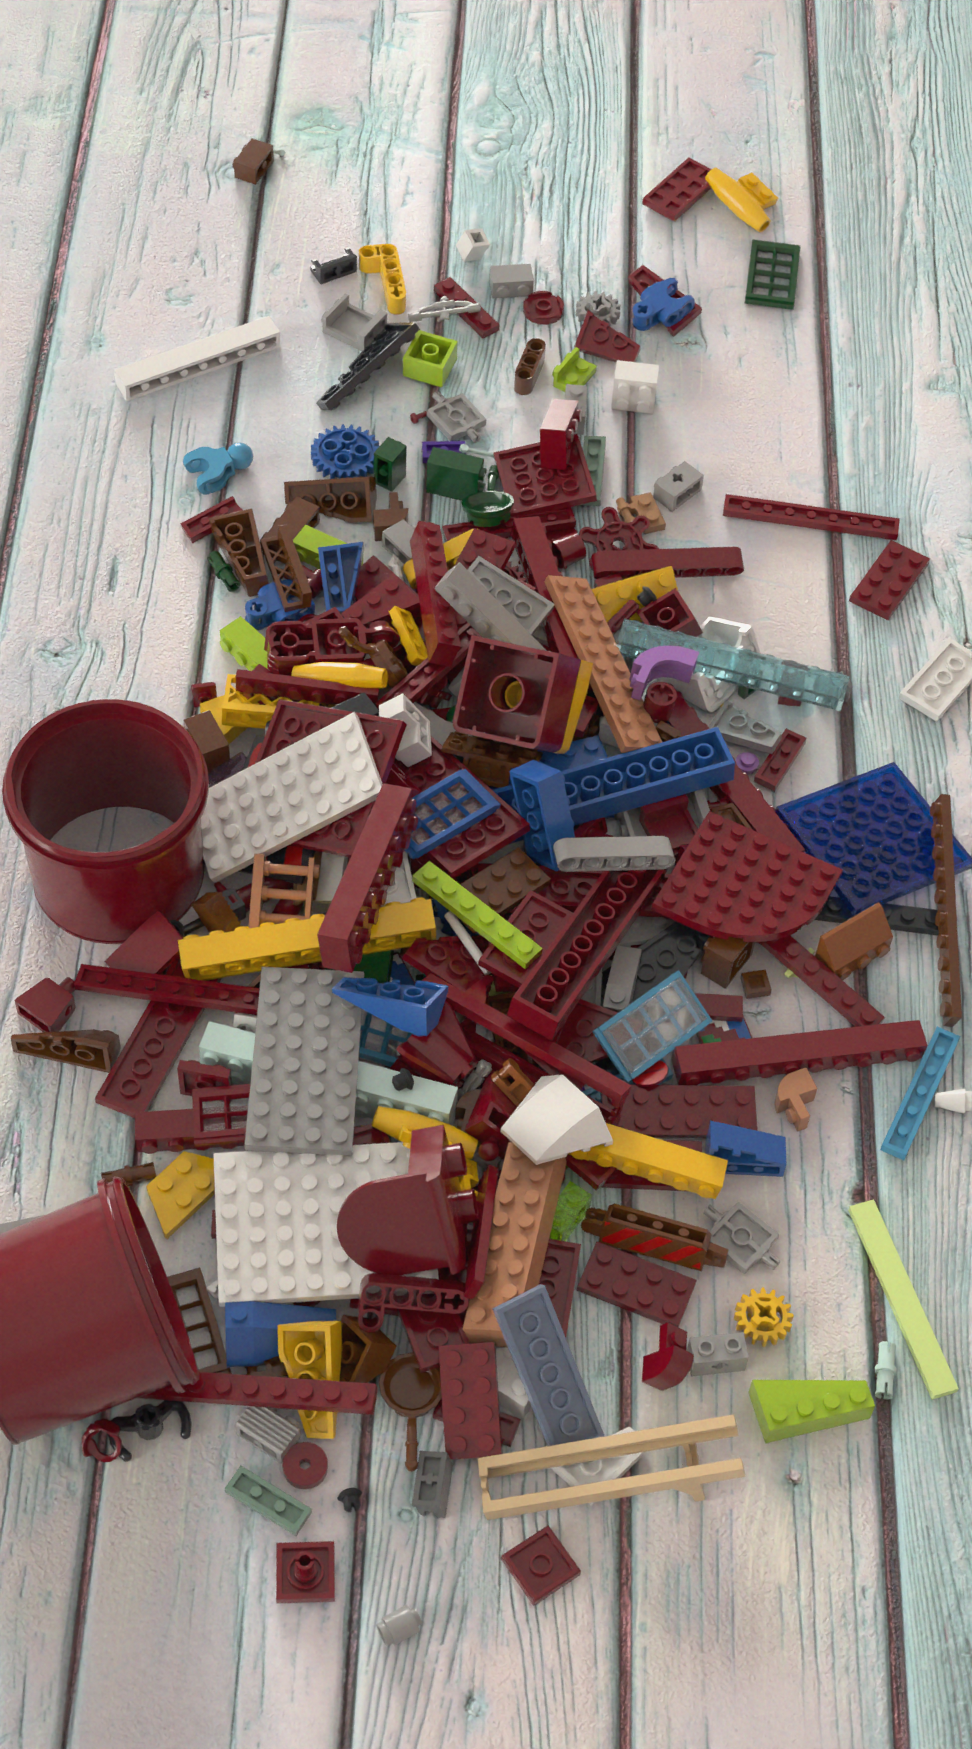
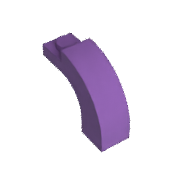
(662, 662)

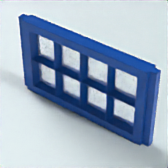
(449, 810)

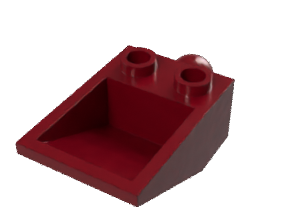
(487, 1119)

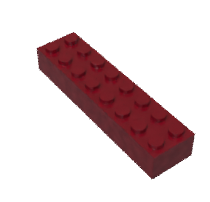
(367, 878)

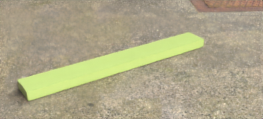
(903, 1300)

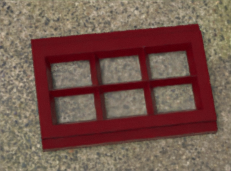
(220, 1114)

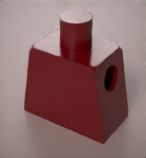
(47, 1004)

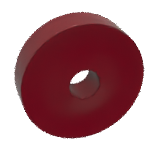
(308, 1477)

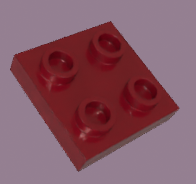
(305, 1572)

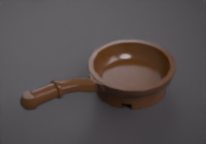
(380, 653)
(410, 1396)

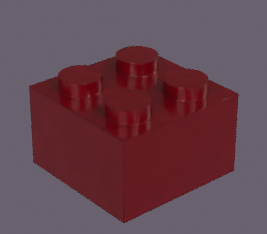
(670, 614)

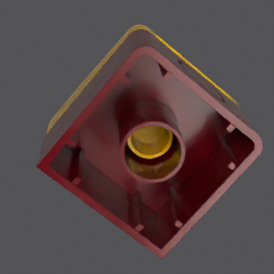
(521, 695)

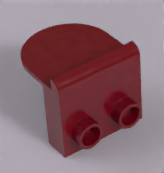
(415, 1217)

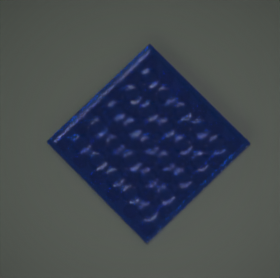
(874, 832)

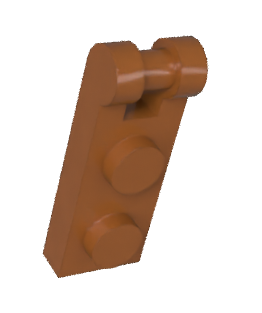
(519, 1088)

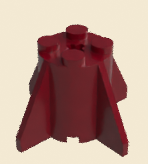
(440, 1055)

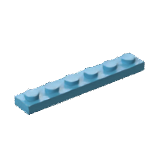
(920, 1093)

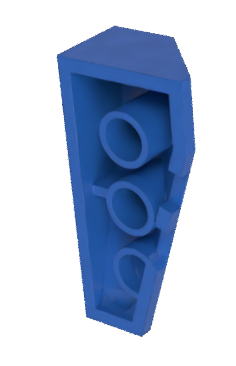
(253, 1328)

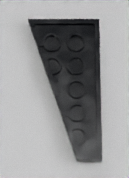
(370, 359)
(663, 955)

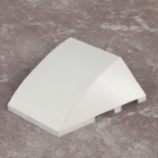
(556, 1121)

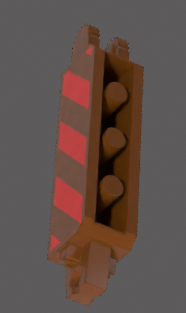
(654, 1236)

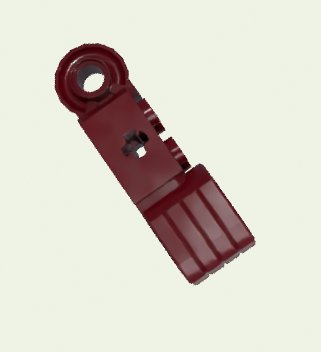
(301, 643)

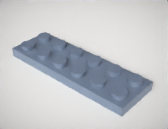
(547, 1368)

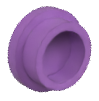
(747, 762)

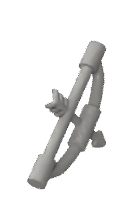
(443, 305)

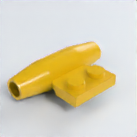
(743, 197)
(345, 673)
(400, 1124)

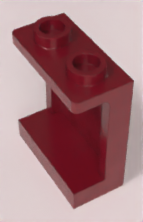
(669, 819)

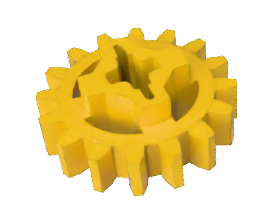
(764, 1322)

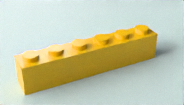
(659, 1162)

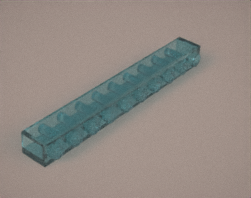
(742, 666)

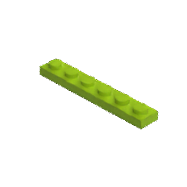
(477, 915)

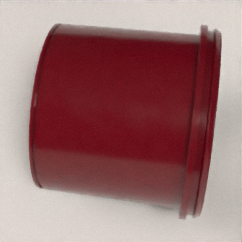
(97, 760)
(85, 1315)

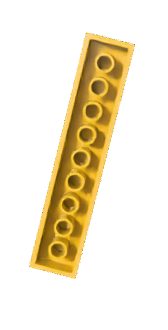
(296, 942)

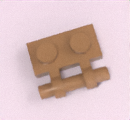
(642, 505)

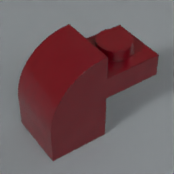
(672, 1361)

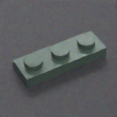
(268, 1500)

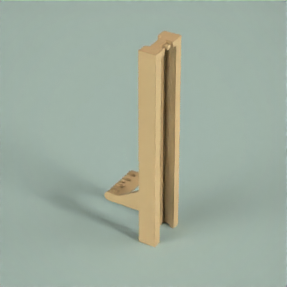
(687, 1479)

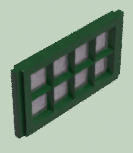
(772, 274)

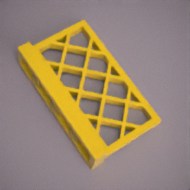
(247, 713)

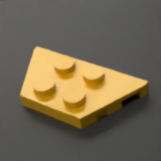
(181, 1190)

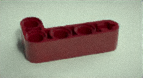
(411, 1300)

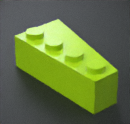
(808, 1406)

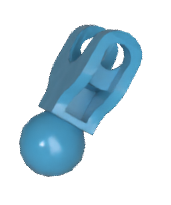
(217, 465)

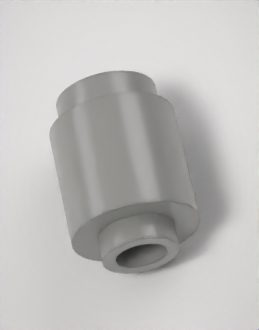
(399, 1625)

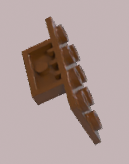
(488, 758)

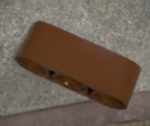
(529, 366)

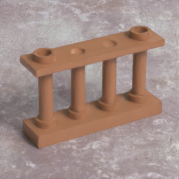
(260, 892)

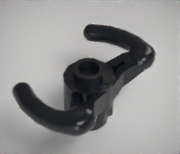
(149, 1423)

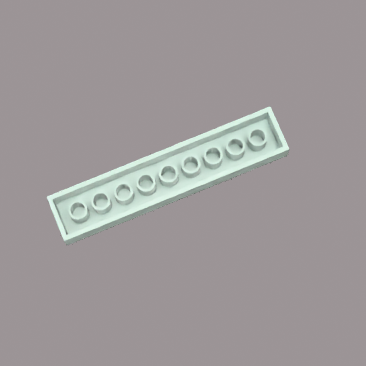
(433, 1099)

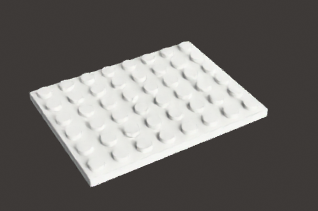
(281, 1222)

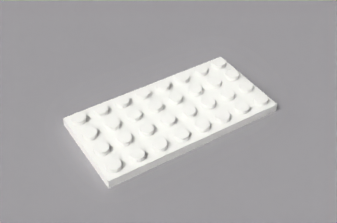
(288, 796)

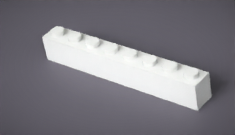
(197, 358)

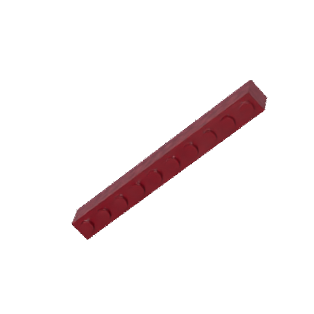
(538, 563)
(739, 791)
(791, 1052)

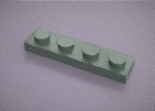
(594, 454)

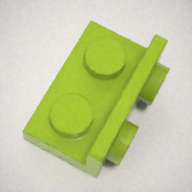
(572, 371)

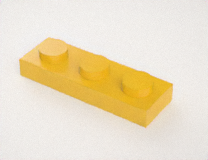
(409, 635)

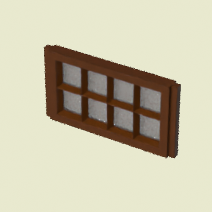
(199, 1321)

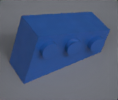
(340, 573)
(747, 1150)

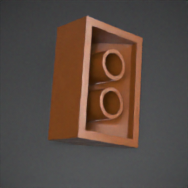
(855, 942)

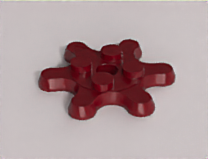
(616, 530)

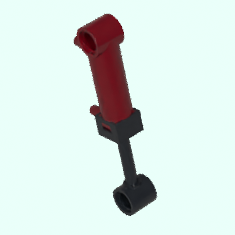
(238, 901)

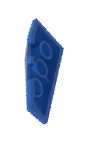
(404, 1006)

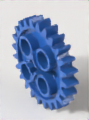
(344, 452)

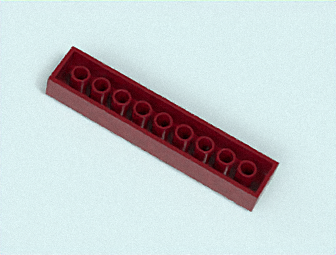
(582, 949)

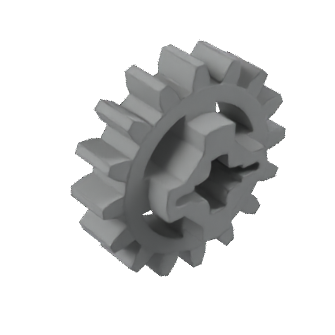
(600, 305)

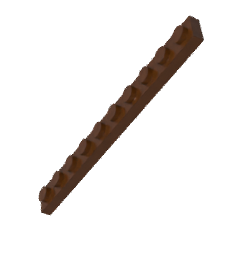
(946, 916)

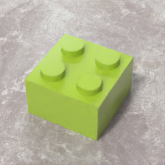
(430, 358)

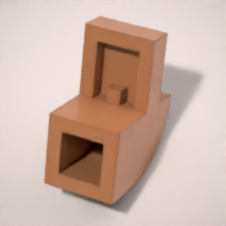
(792, 1093)

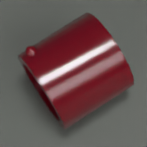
(568, 549)
(660, 701)

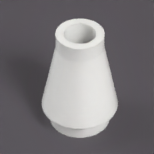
(954, 1100)

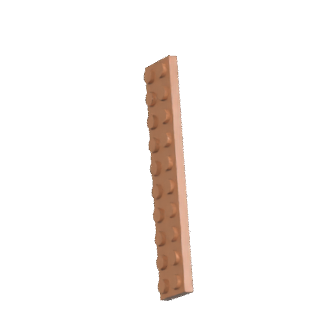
(609, 675)

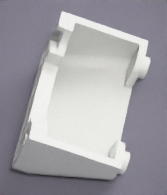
(704, 689)

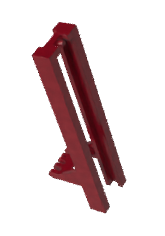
(475, 1009)

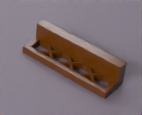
(293, 565)

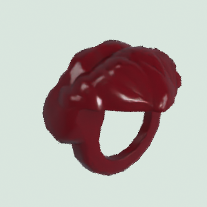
(89, 1445)

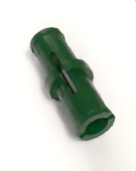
(223, 571)

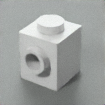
(472, 244)

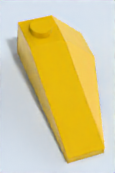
(313, 1353)

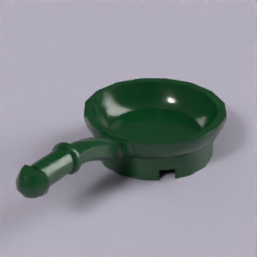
(488, 506)

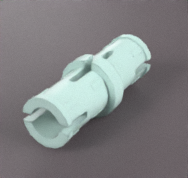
(885, 1370)

